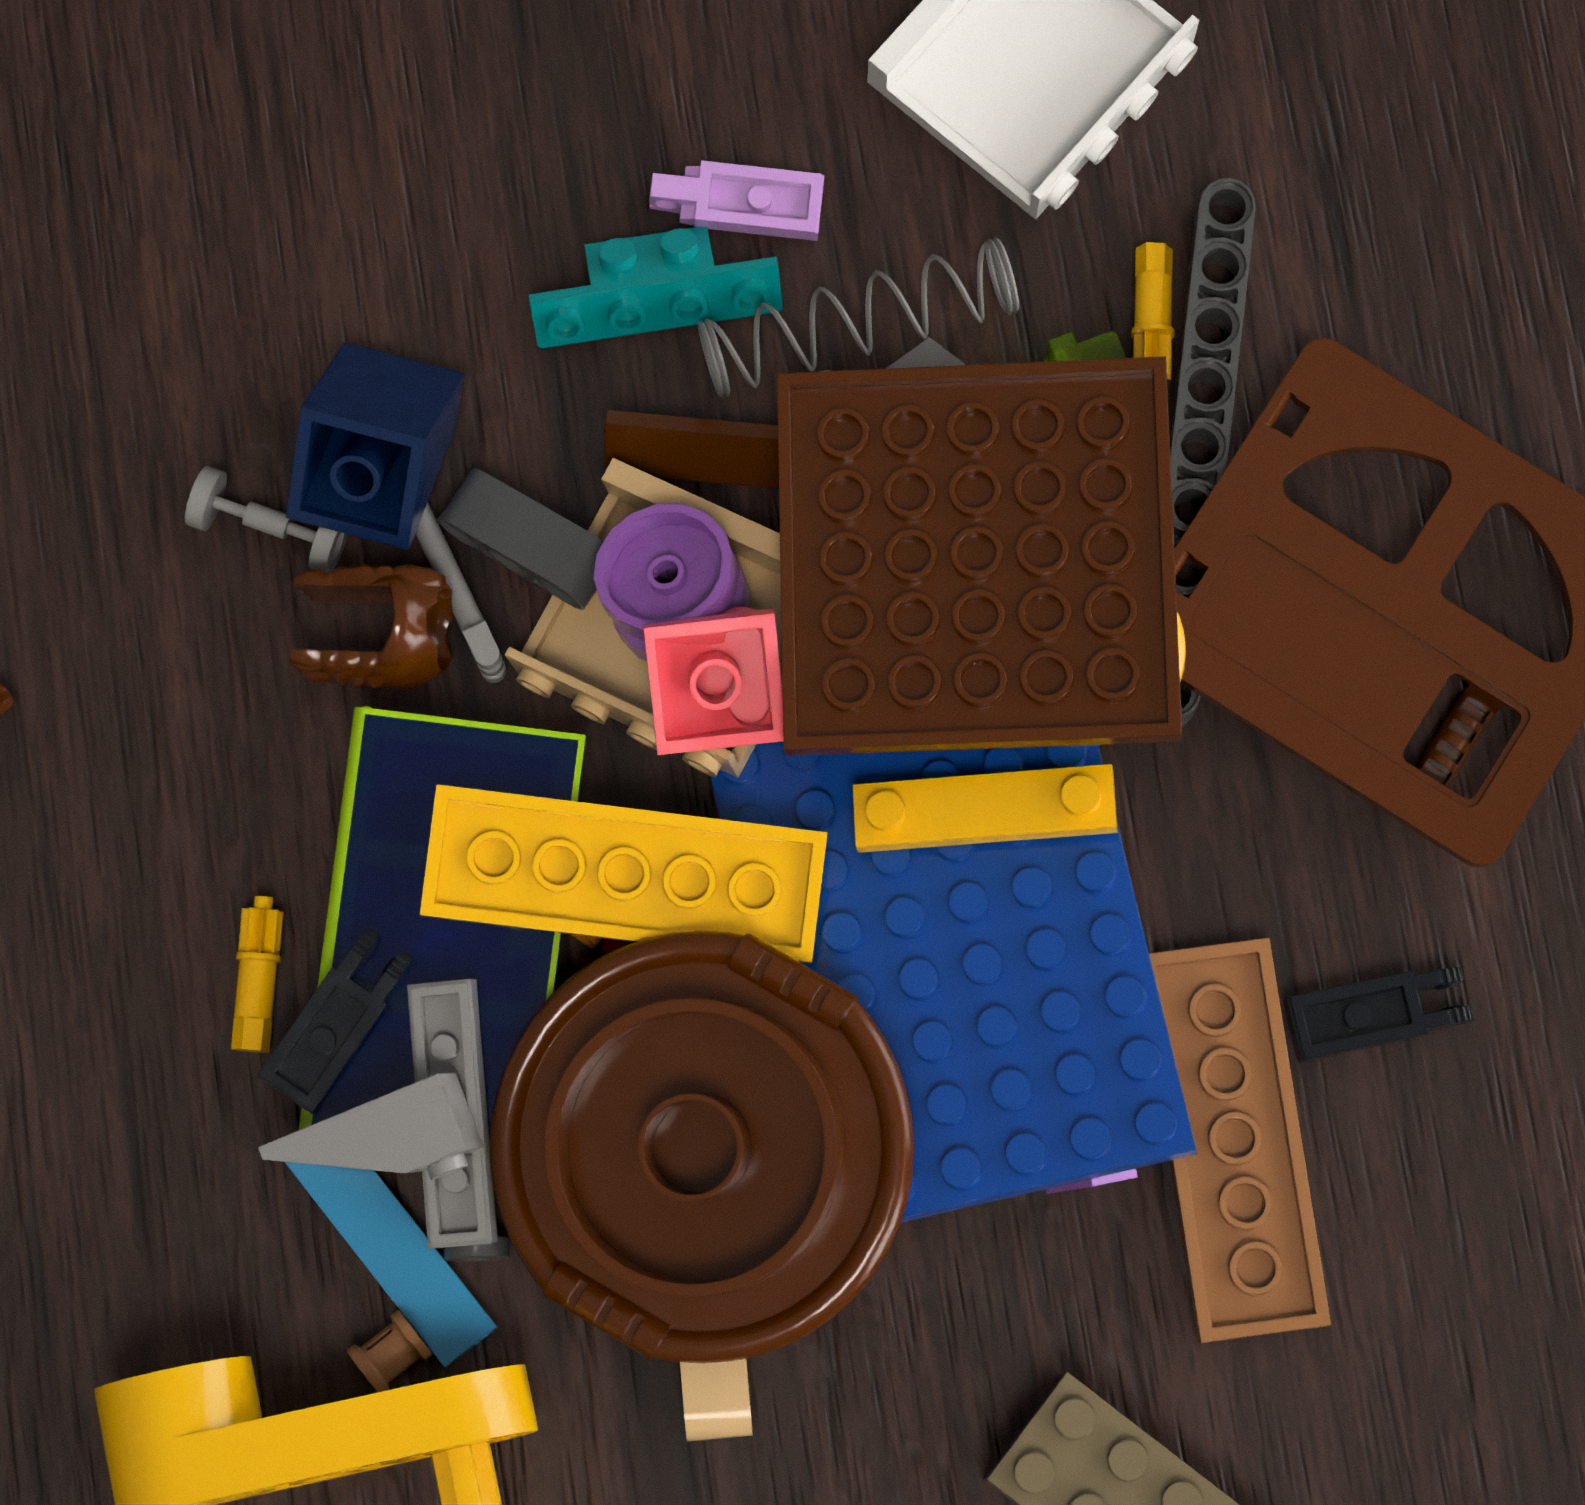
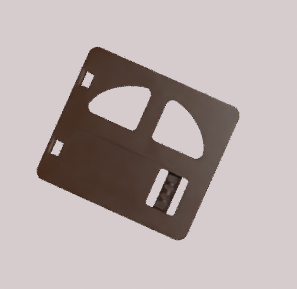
(1351, 650)

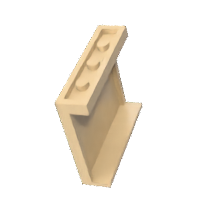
(582, 651)

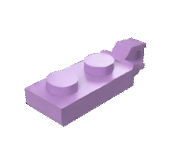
(742, 199)

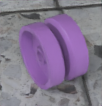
(666, 568)

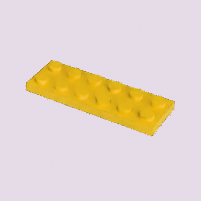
(619, 870)

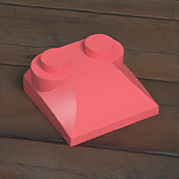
(715, 681)

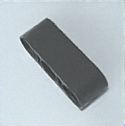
(523, 537)

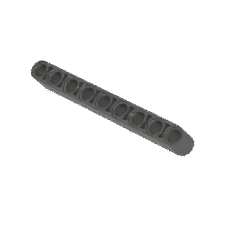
(1208, 362)

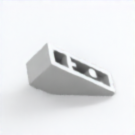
(399, 1133)

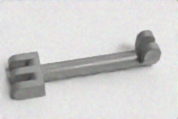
(463, 603)

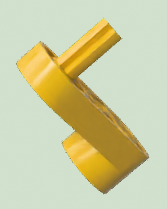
(203, 1441)

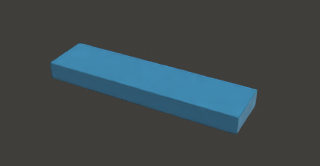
(399, 1257)

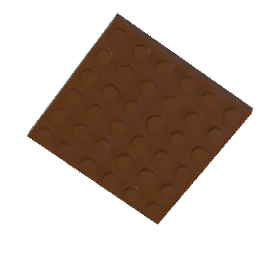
(977, 557)

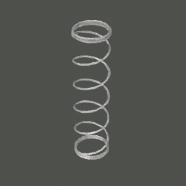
(1000, 274)

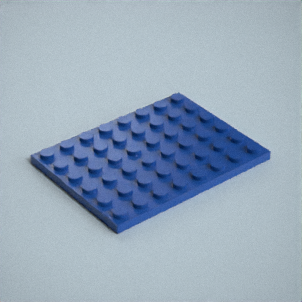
(994, 974)

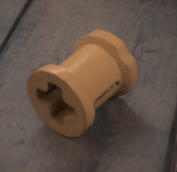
(389, 1352)

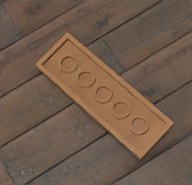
(1247, 1188)

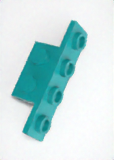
(652, 287)

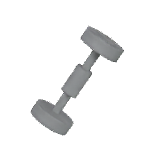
(207, 499)

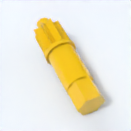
(1153, 303)
(256, 976)

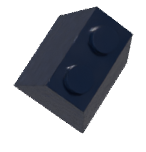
(372, 444)

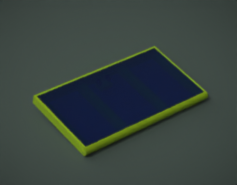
(381, 879)

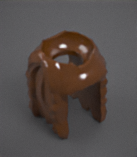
(418, 636)

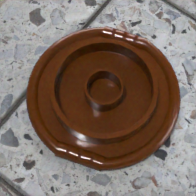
(702, 1147)

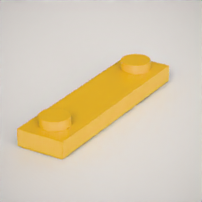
(985, 808)

